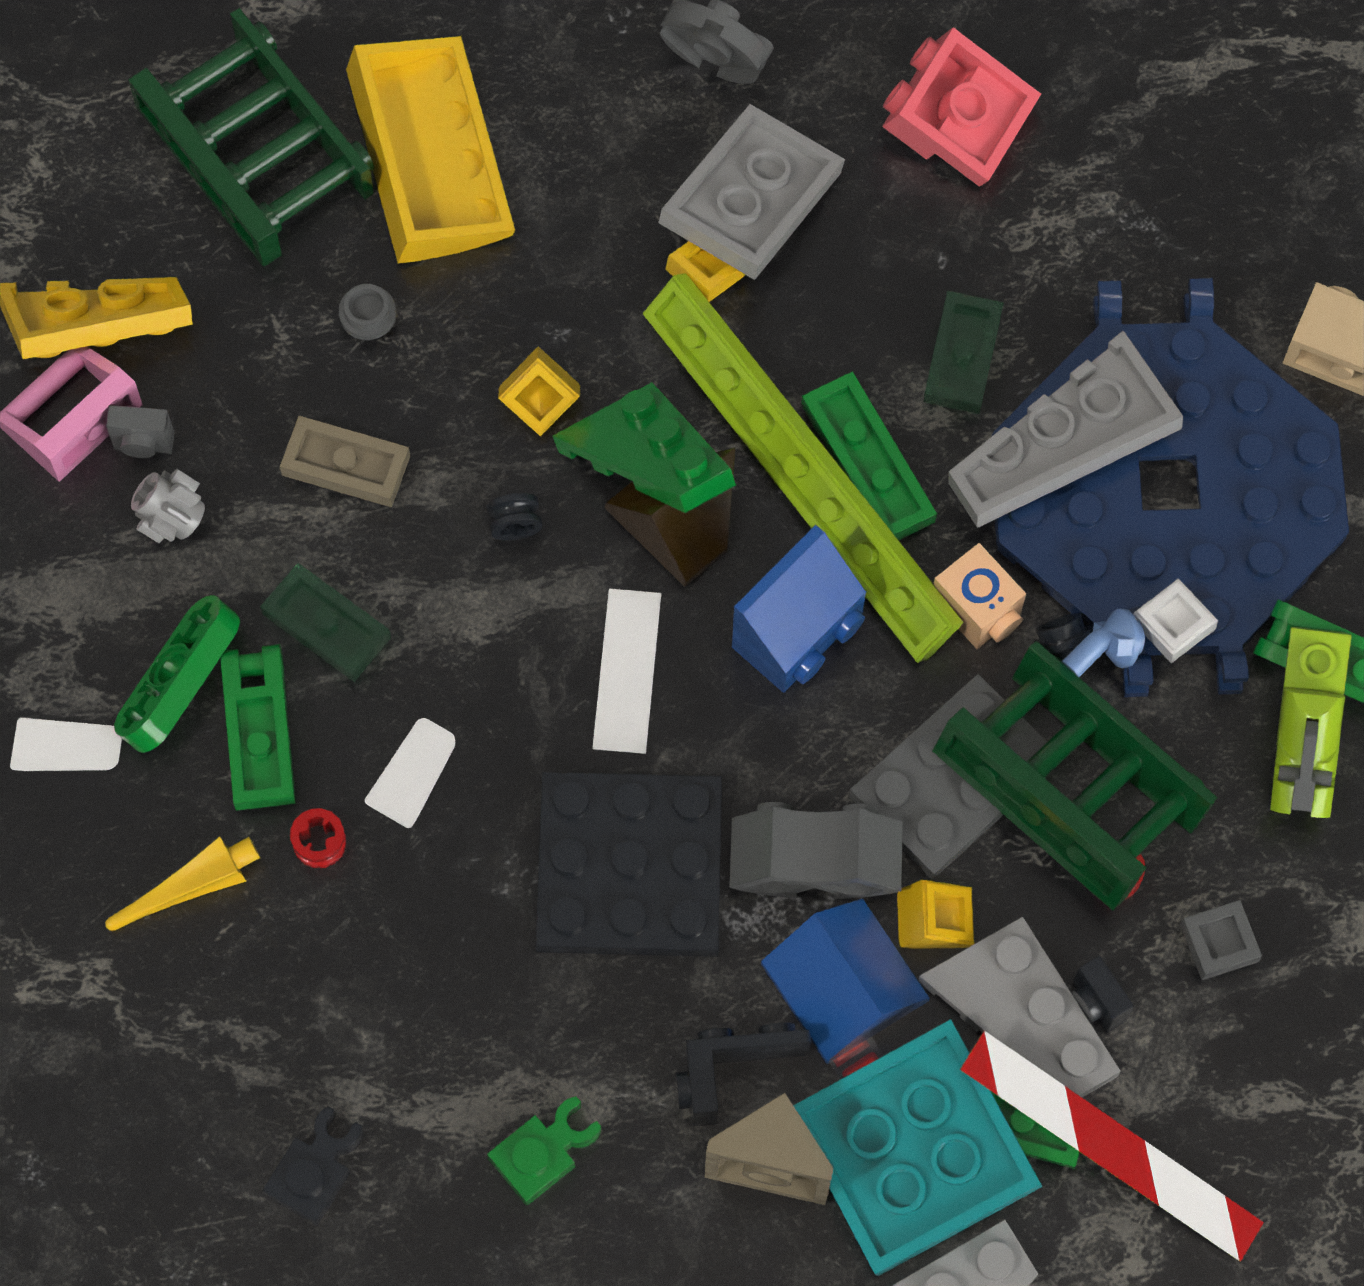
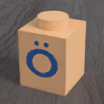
(982, 596)

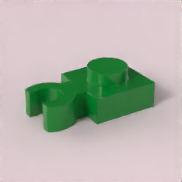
(537, 1155)

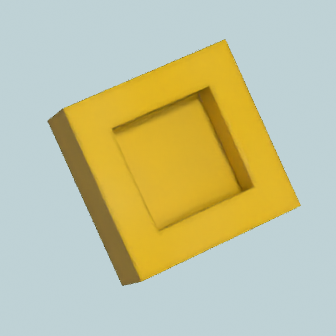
(705, 270)

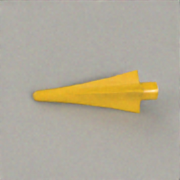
(207, 872)

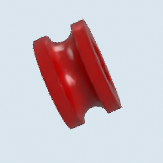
(334, 845)

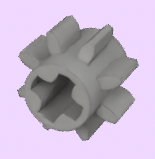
(167, 506)

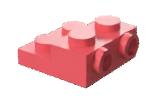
(959, 106)

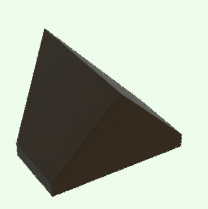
(678, 540)

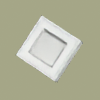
(1175, 620)

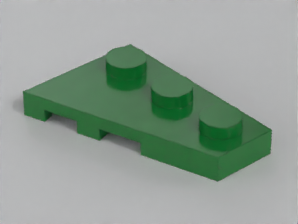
(651, 446)

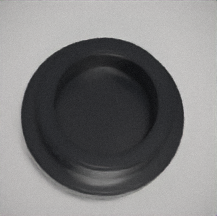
(1063, 634)

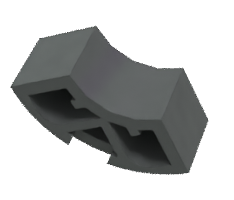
(796, 851)

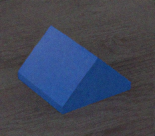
(843, 978)

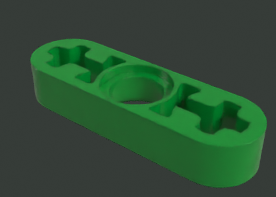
(176, 674)

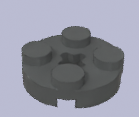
(717, 37)

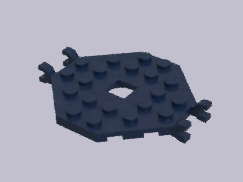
(1263, 488)

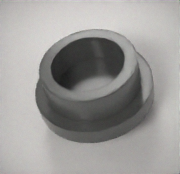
(367, 312)

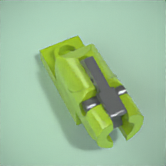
(1310, 721)

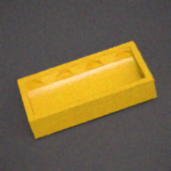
(428, 147)

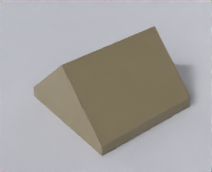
(771, 1154)

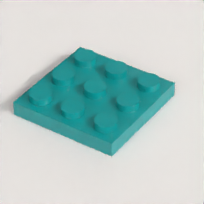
(916, 1148)

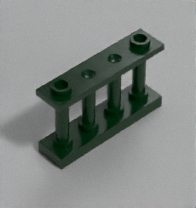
(228, 183)
(1040, 809)

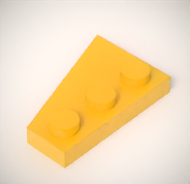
(76, 318)

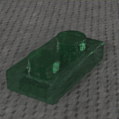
(963, 352)
(326, 622)

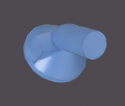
(1119, 637)

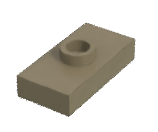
(345, 461)

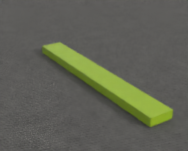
(802, 467)

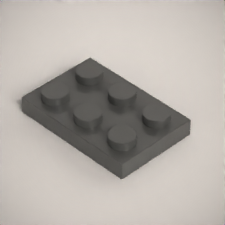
(936, 804)

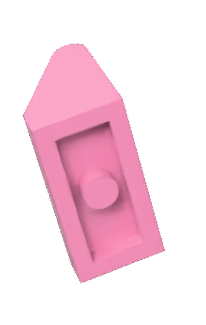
(84, 425)

